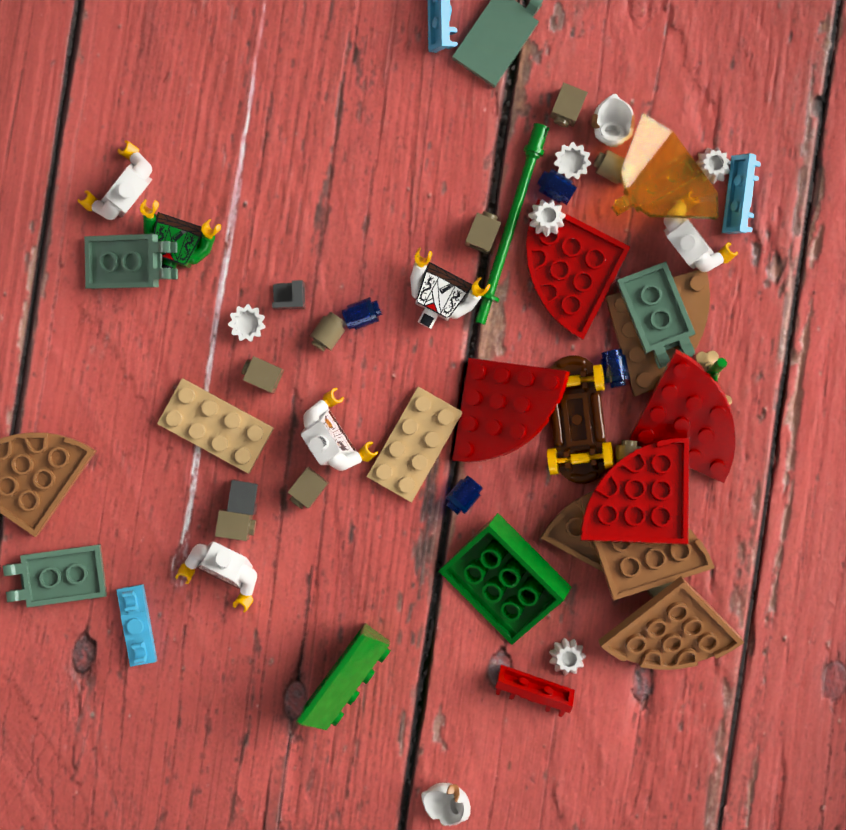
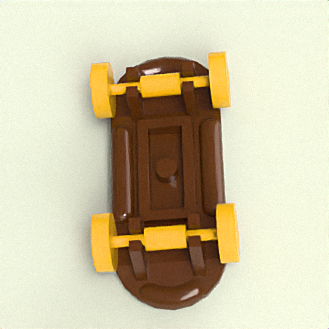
(578, 424)

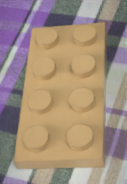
(215, 425)
(414, 444)

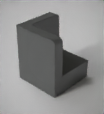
(289, 295)
(242, 497)

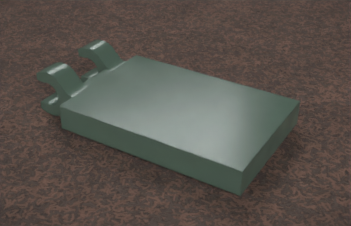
(497, 38)
(126, 261)
(657, 312)
(58, 576)

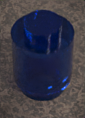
(556, 186)
(362, 313)
(615, 368)
(463, 495)

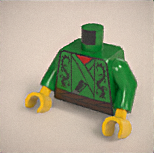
(192, 240)

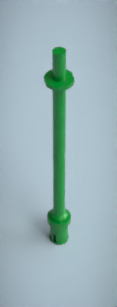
(533, 151)

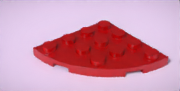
(573, 271)
(504, 407)
(691, 407)
(642, 497)

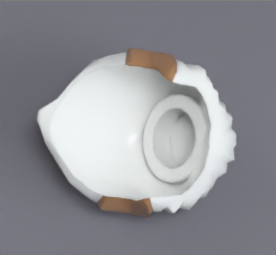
(613, 121)
(446, 803)

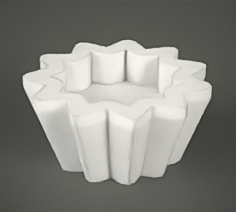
(572, 161)
(714, 164)
(546, 217)
(247, 323)
(567, 656)

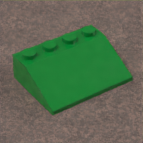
(505, 579)
(344, 678)

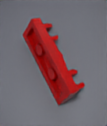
(535, 689)

